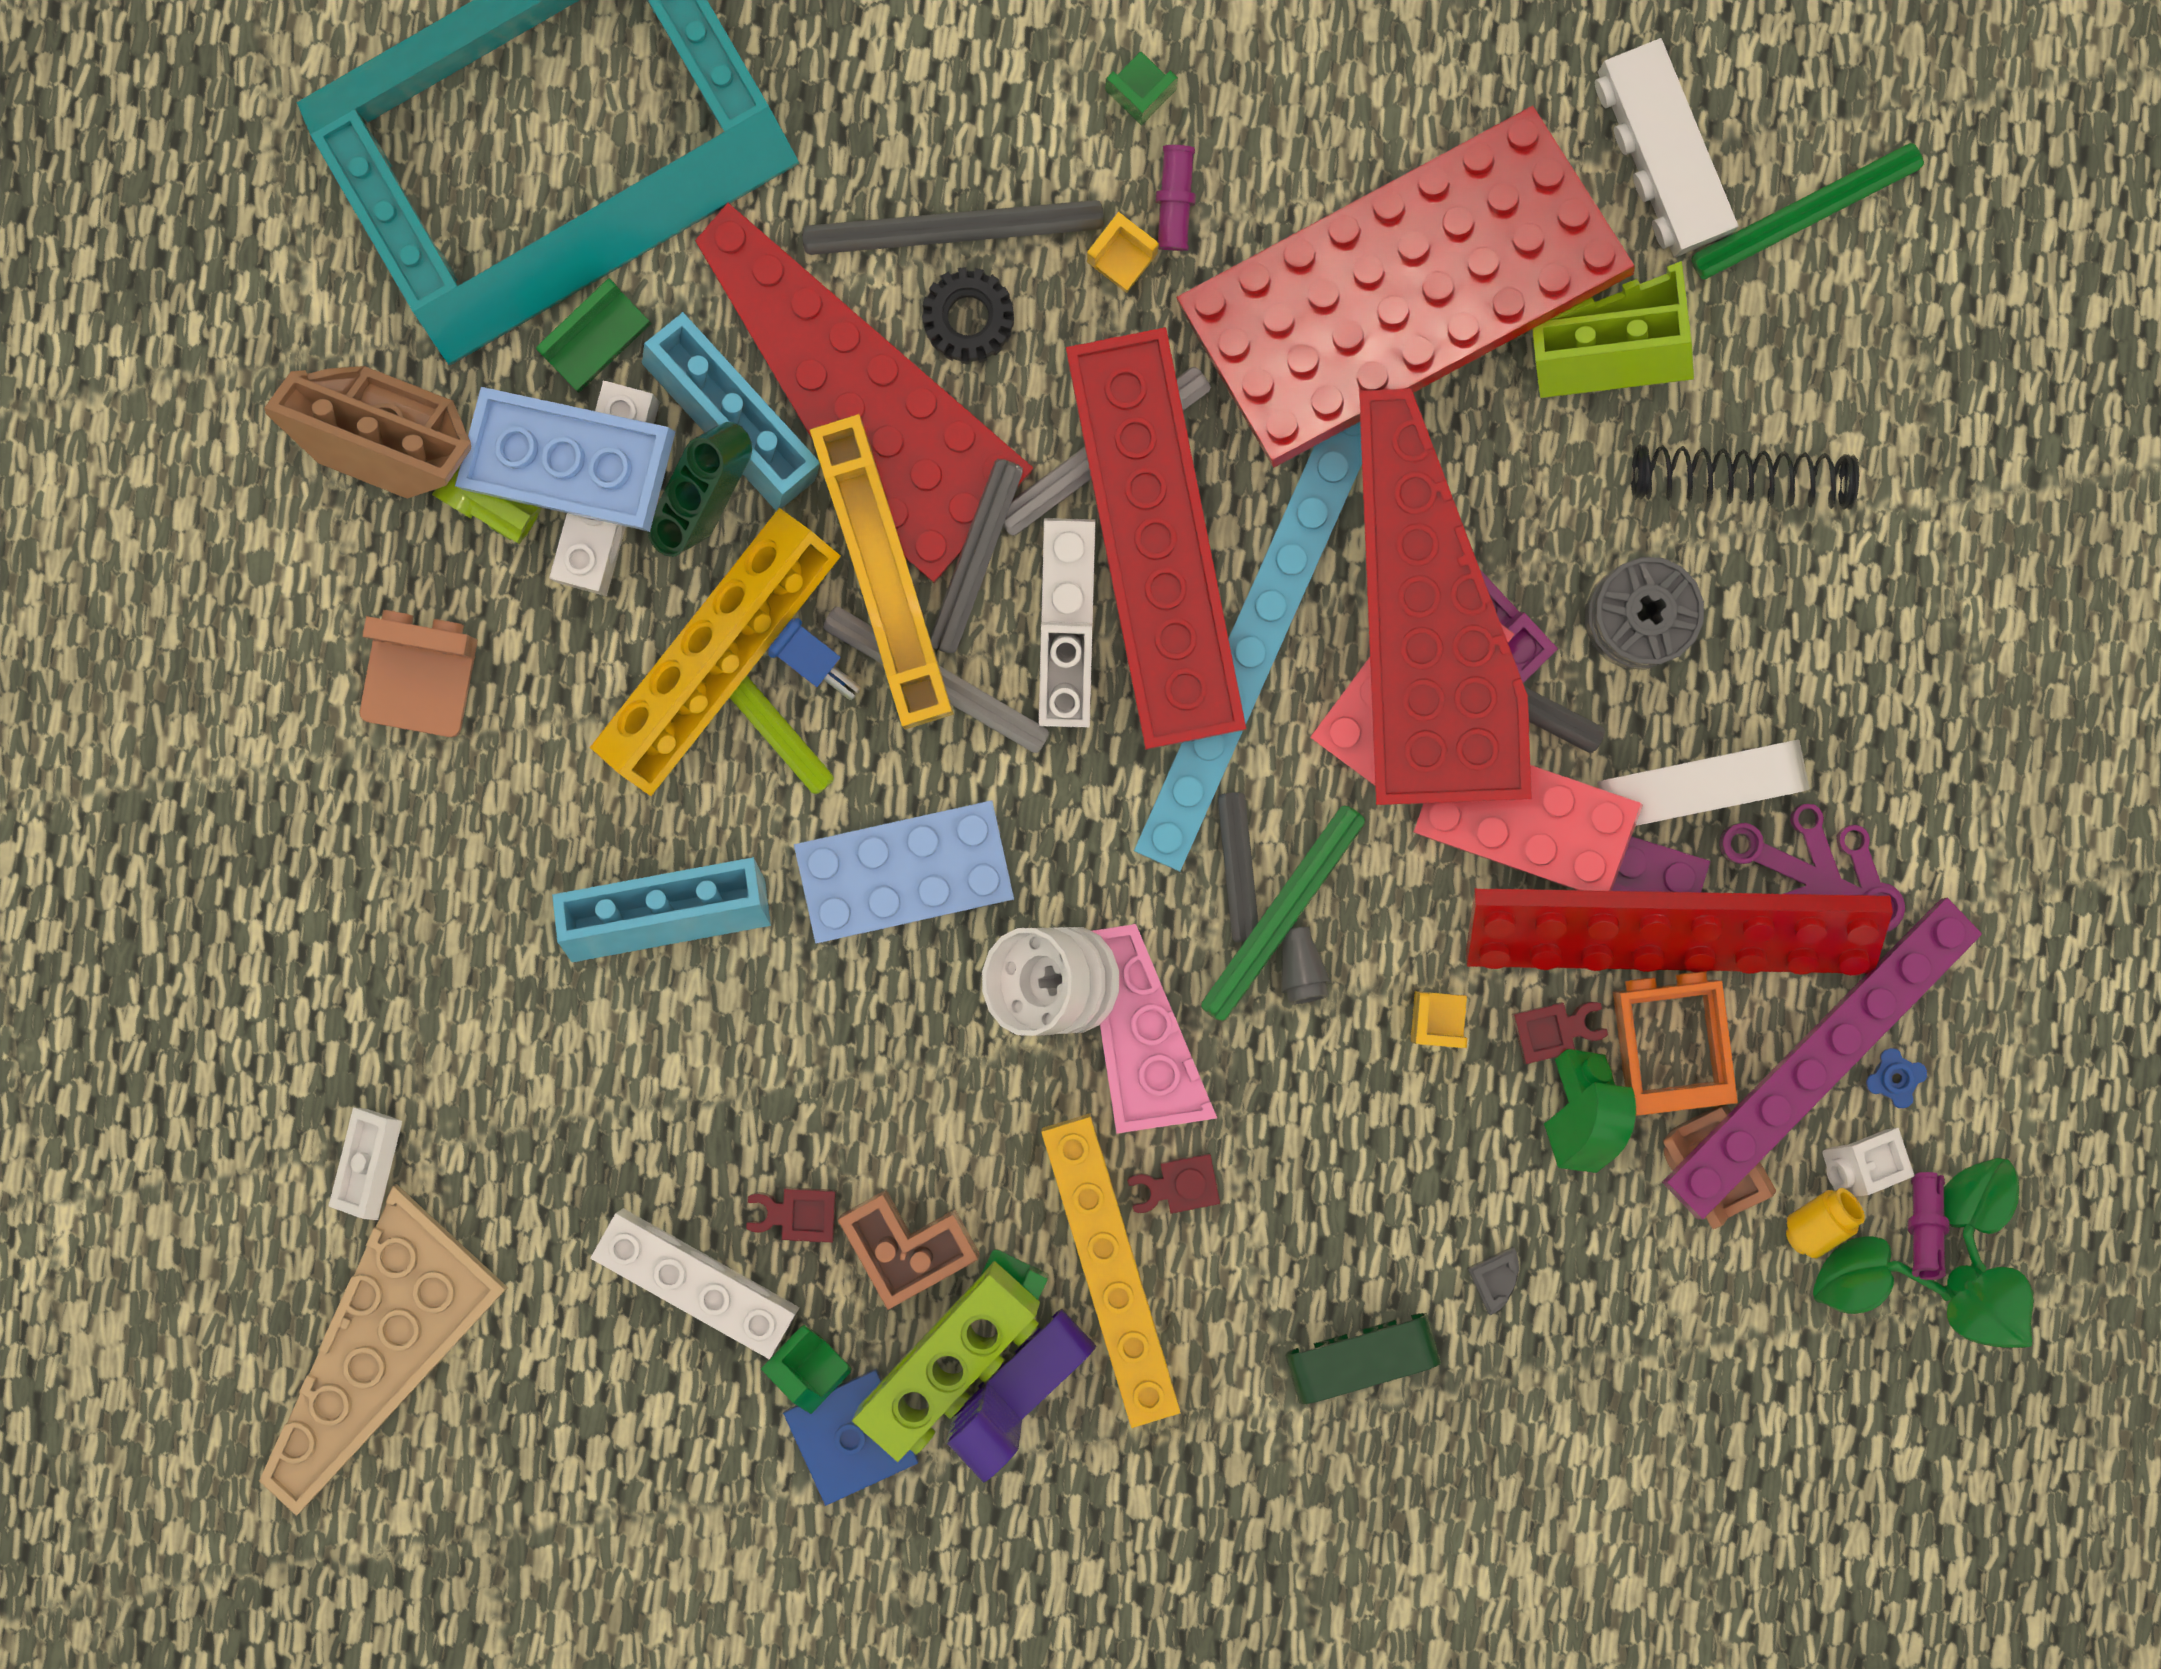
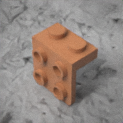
(417, 674)

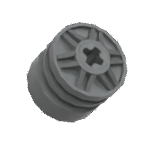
(1614, 606)

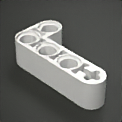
(1714, 782)

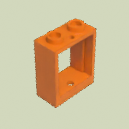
(1683, 1097)

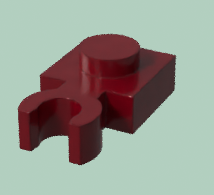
(1549, 1031)
(1185, 1182)
(803, 1214)

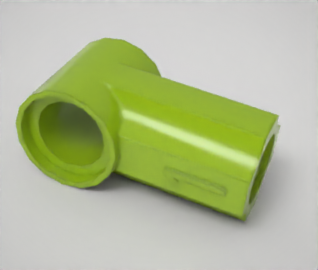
(502, 515)

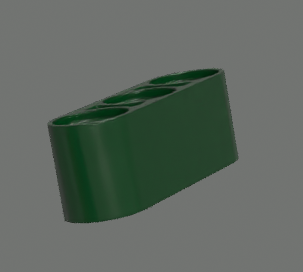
(700, 488)
(1363, 1361)

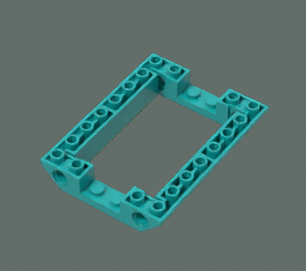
(583, 249)

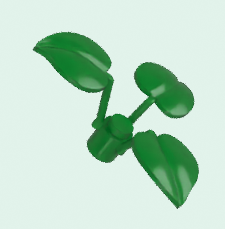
(1984, 1304)

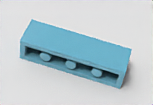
(717, 394)
(661, 910)

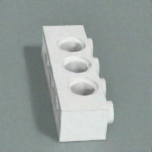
(588, 545)
(695, 1283)

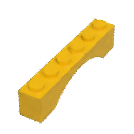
(882, 572)

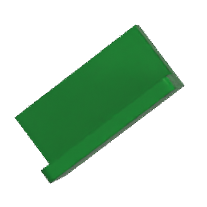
(593, 335)

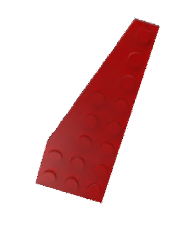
(837, 366)
(1441, 668)

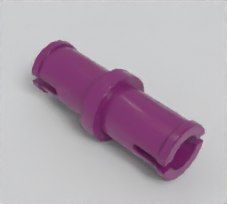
(1175, 197)
(1928, 1226)

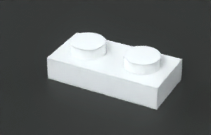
(365, 1163)

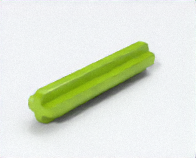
(781, 736)

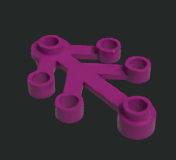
(1823, 875)

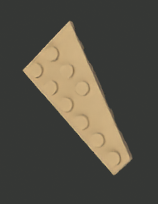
(391, 1329)

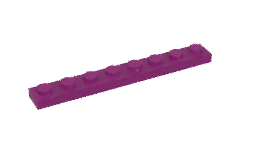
(1821, 1058)

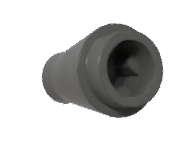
(1302, 968)

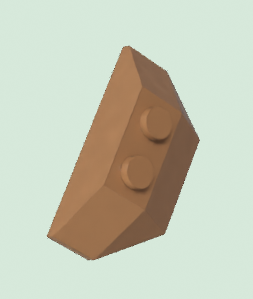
(372, 427)

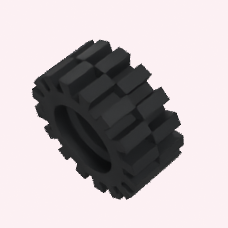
(962, 285)

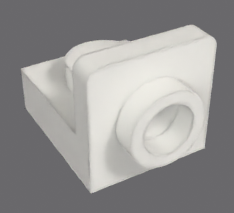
(1869, 1163)

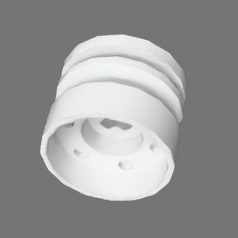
(1050, 980)

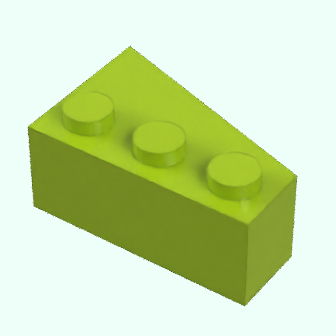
(1618, 340)

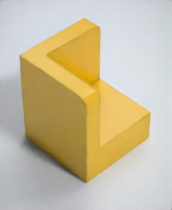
(1122, 252)
(1439, 1019)

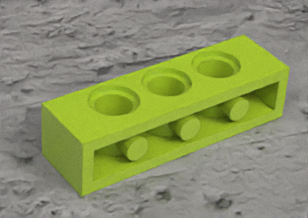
(992, 1298)

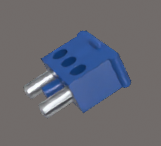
(811, 658)

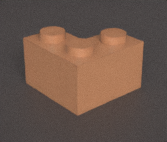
(901, 1260)

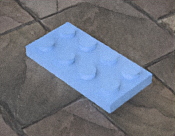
(566, 458)
(904, 871)

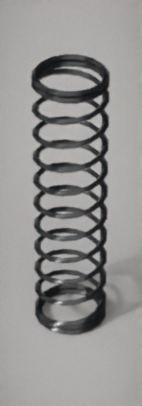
(1848, 468)

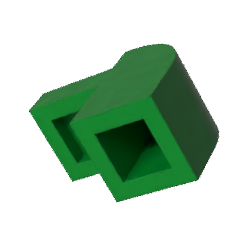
(1598, 1114)

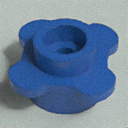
(1882, 1082)

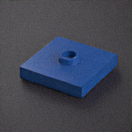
(836, 1449)

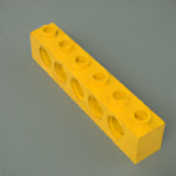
(715, 652)
(1110, 1270)

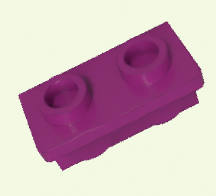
(1659, 869)

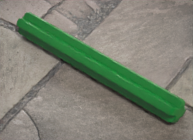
(1807, 211)
(1283, 913)

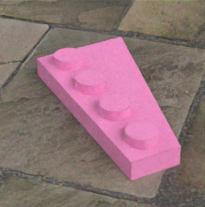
(1143, 1047)

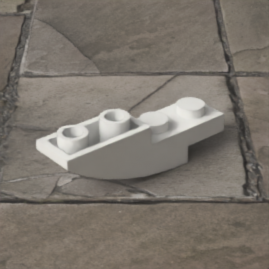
(1066, 622)

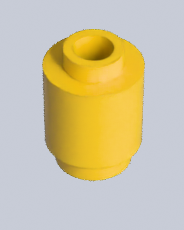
(1824, 1222)

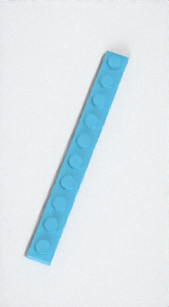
(1256, 641)

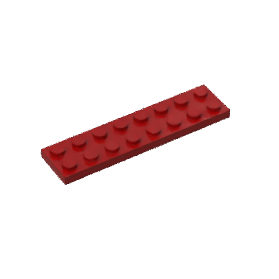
(1155, 538)
(1677, 931)

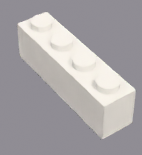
(1666, 149)

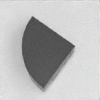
(1496, 1278)

